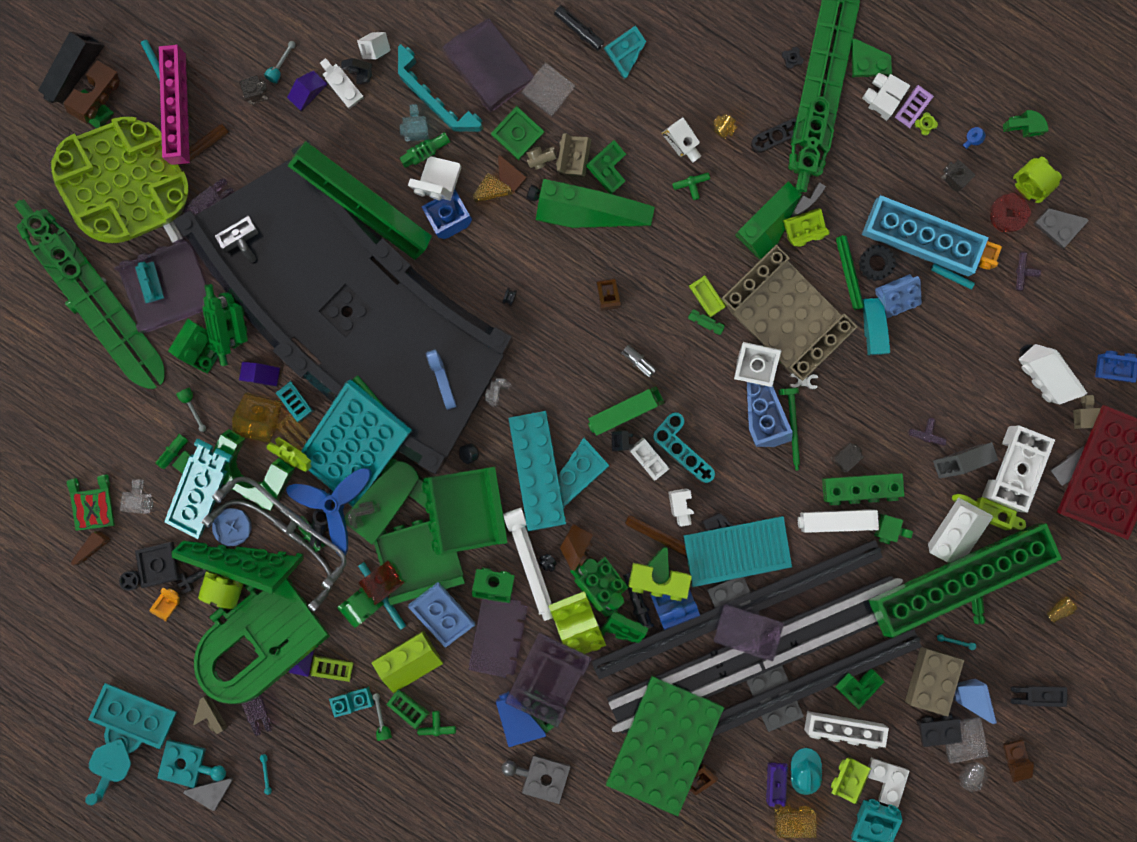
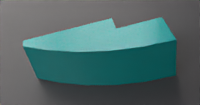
(875, 327)

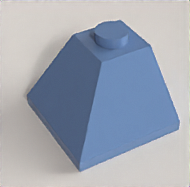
(975, 697)

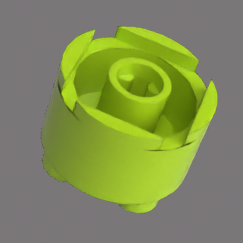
(1037, 179)
(220, 590)

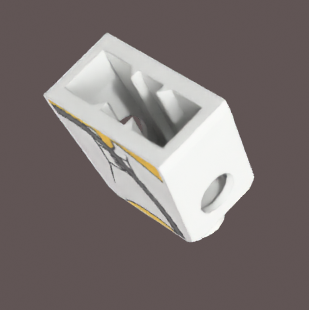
(682, 132)

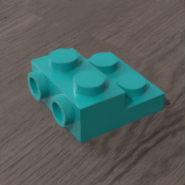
(876, 822)

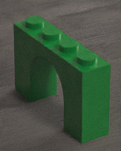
(274, 481)

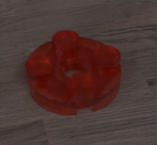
(1020, 211)

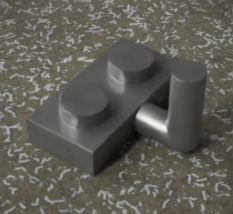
(237, 235)

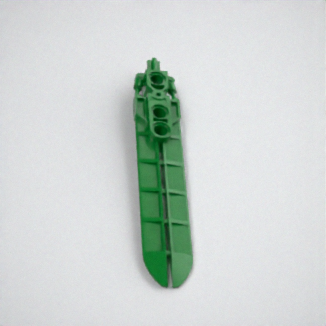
(807, 114)
(68, 284)

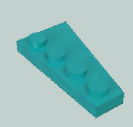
(580, 471)

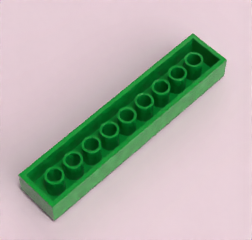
(964, 580)

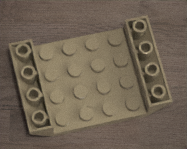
(787, 314)

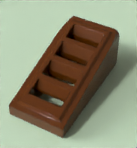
(91, 546)

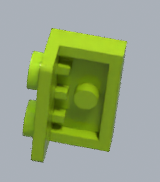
(806, 227)
(850, 780)

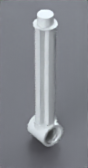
(517, 525)

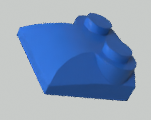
(447, 216)

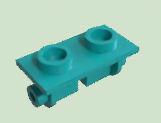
(149, 281)

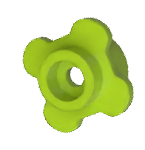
(932, 124)

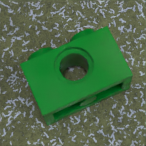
(483, 590)

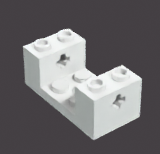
(1010, 487)

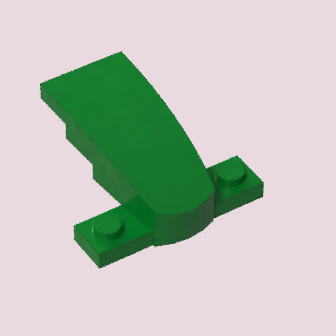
(391, 493)

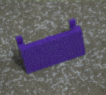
(776, 784)

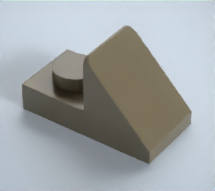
(208, 710)

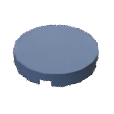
(232, 527)

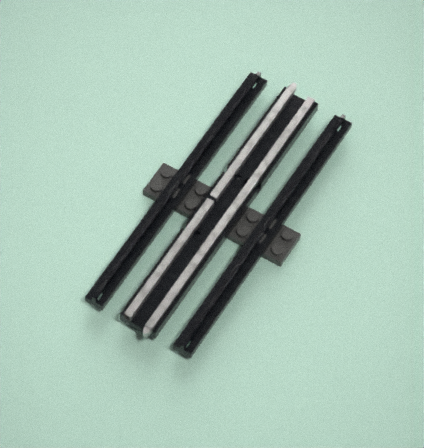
(802, 634)

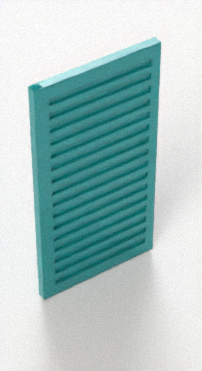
(737, 551)

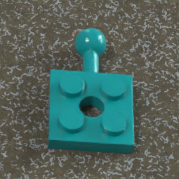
(193, 757)

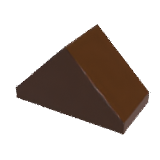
(608, 294)
(703, 779)

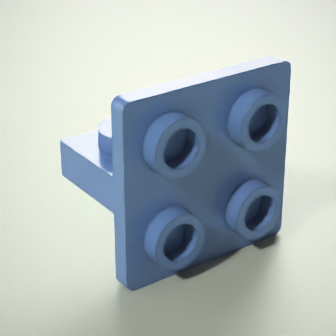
(900, 295)

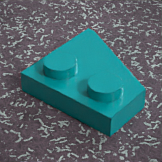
(625, 50)

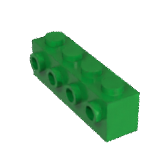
(863, 487)

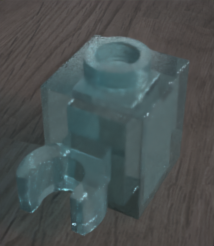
(414, 127)

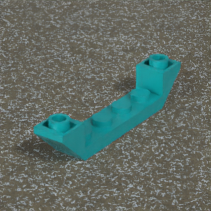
(467, 123)

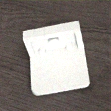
(437, 179)

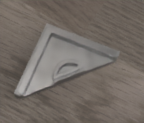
(210, 793)

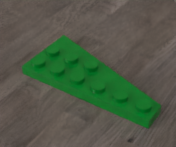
(242, 564)

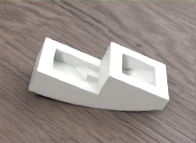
(649, 459)

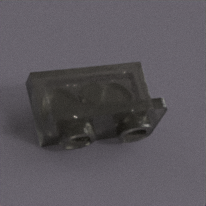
(365, 508)

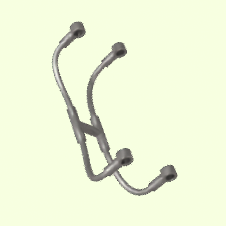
(288, 530)

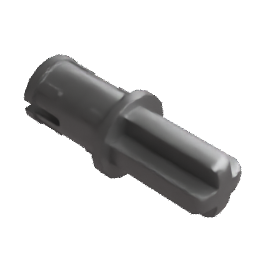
(639, 361)

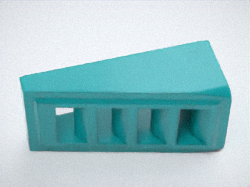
(305, 413)

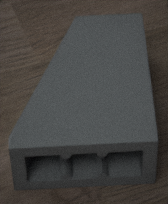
(965, 460)

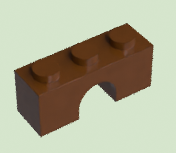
(86, 105)

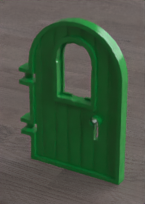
(267, 623)

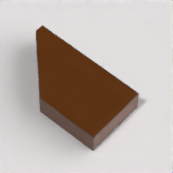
(509, 174)

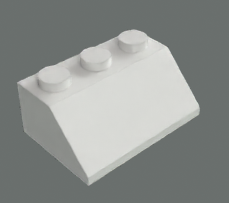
(1051, 375)
(959, 531)

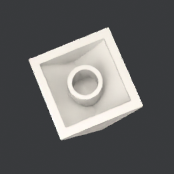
(757, 364)

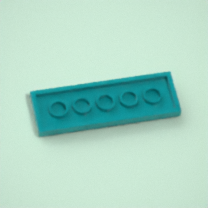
(537, 471)

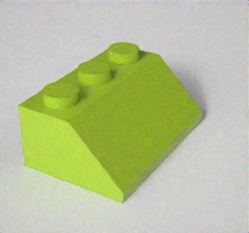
(407, 662)

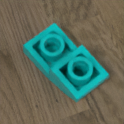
(351, 702)

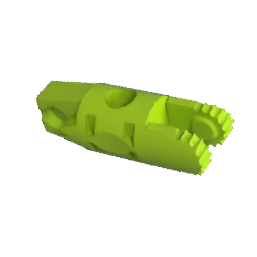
(290, 454)

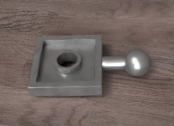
(538, 767)

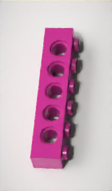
(174, 105)

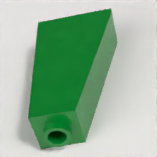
(625, 411)

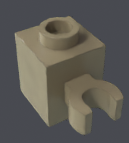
(1087, 416)

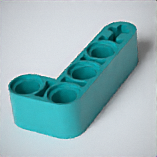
(685, 451)

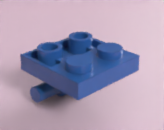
(675, 612)

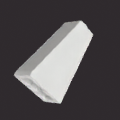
(838, 520)

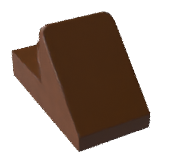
(1018, 762)

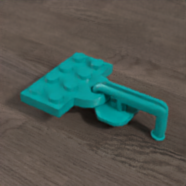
(127, 718)

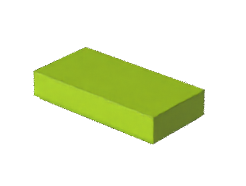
(707, 296)

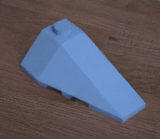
(766, 417)

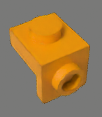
(990, 256)
(165, 604)

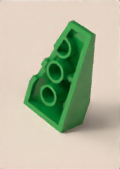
(767, 225)

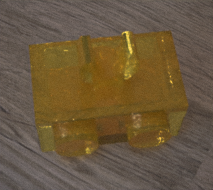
(795, 822)

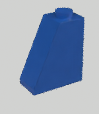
(517, 725)

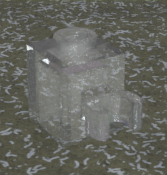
(136, 500)

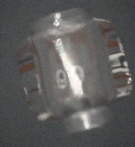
(973, 777)

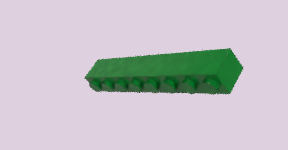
(359, 200)

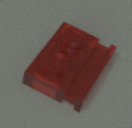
(381, 582)

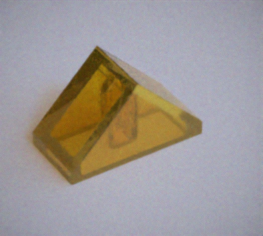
(490, 189)

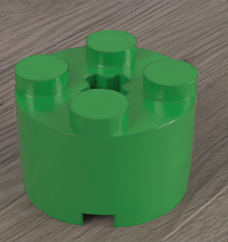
(358, 608)

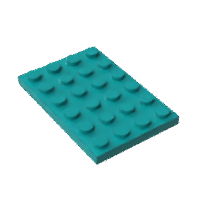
(354, 437)

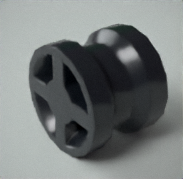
(126, 580)

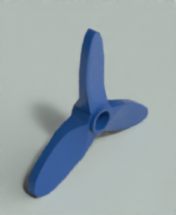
(343, 494)

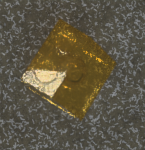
(256, 417)

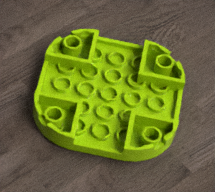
(118, 180)

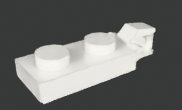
(341, 84)

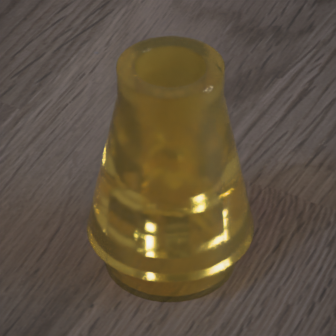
(1062, 609)

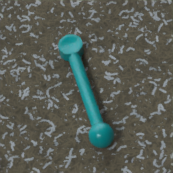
(972, 646)
(267, 790)

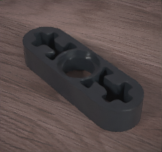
(762, 136)

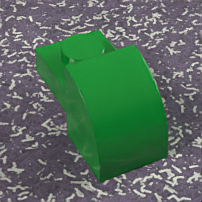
(1029, 122)

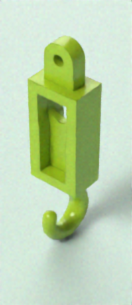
(994, 509)

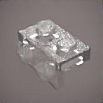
(492, 395)

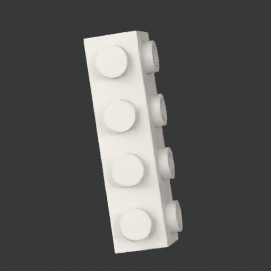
(846, 729)

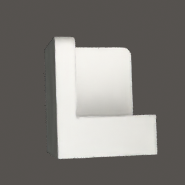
(374, 45)

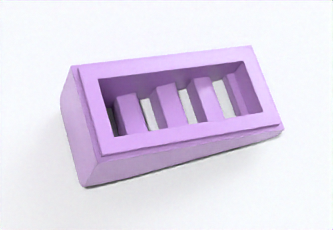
(922, 92)

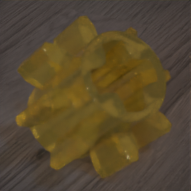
(724, 125)

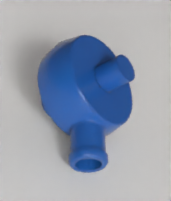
(975, 137)

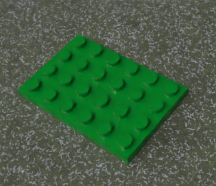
(664, 745)

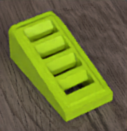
(314, 670)

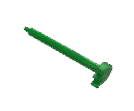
(793, 422)

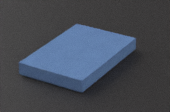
(441, 614)

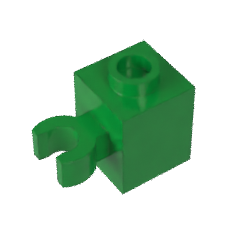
(891, 529)

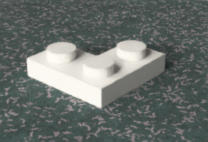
(893, 780)

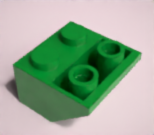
(194, 347)

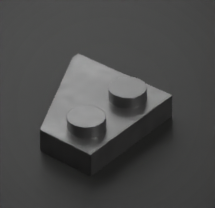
(1060, 226)

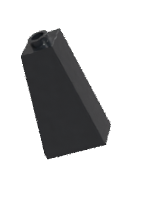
(69, 66)

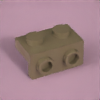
(573, 155)

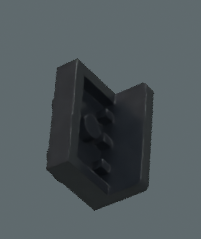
(939, 730)

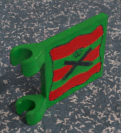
(91, 507)

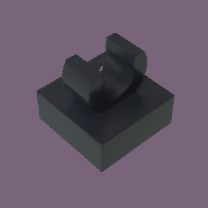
(620, 440)

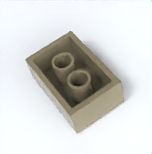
(934, 681)

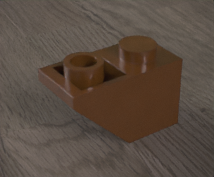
(575, 545)

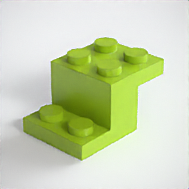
(577, 623)

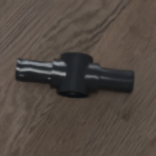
(319, 527)

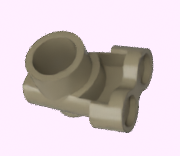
(537, 158)

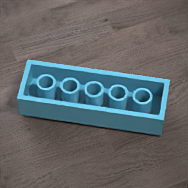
(925, 236)

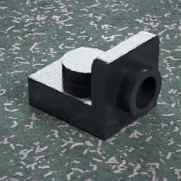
(359, 68)

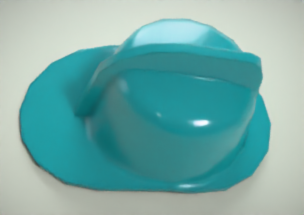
(806, 771)

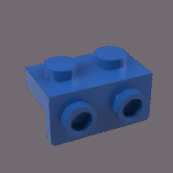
(1117, 367)

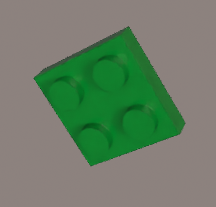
(517, 133)

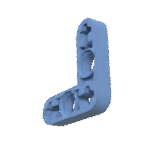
(437, 366)

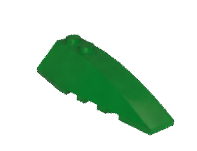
(584, 207)

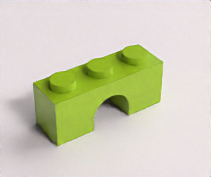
(676, 586)

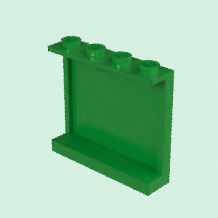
(464, 511)
(415, 562)

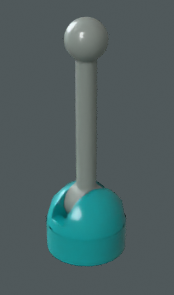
(273, 73)

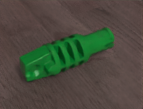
(424, 150)

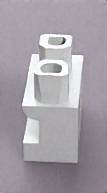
(889, 95)
(679, 506)

